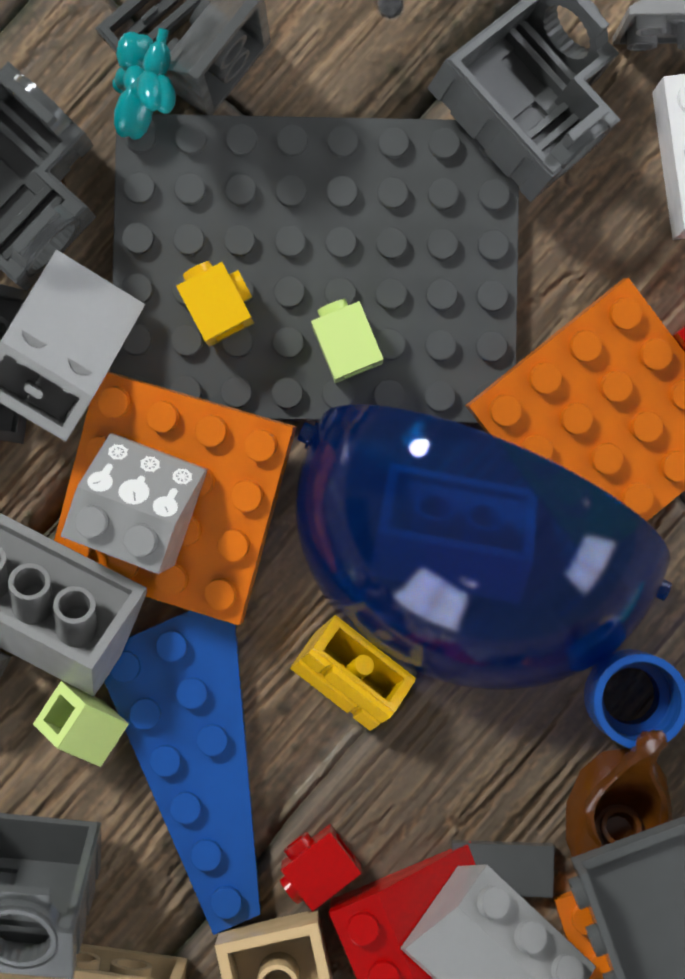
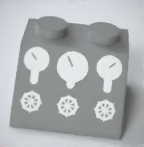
(135, 504)

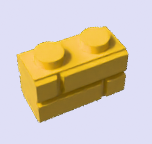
(353, 673)

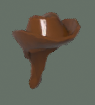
(618, 795)

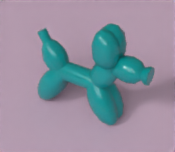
(142, 82)

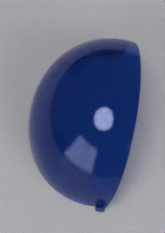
(469, 549)

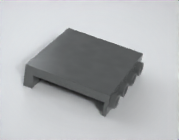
(636, 902)

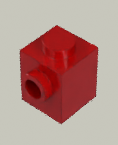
(318, 867)

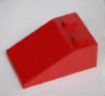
(383, 914)

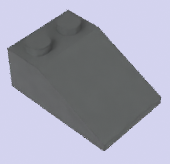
(217, 50)

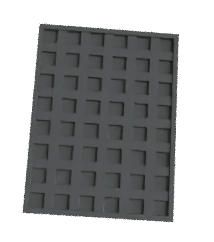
(313, 216)

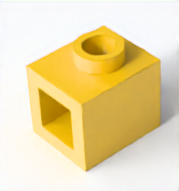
(216, 301)

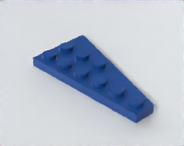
(189, 734)

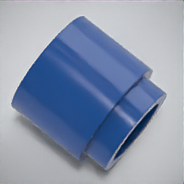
(668, 704)

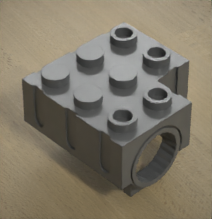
(530, 91)
(35, 155)
(45, 892)

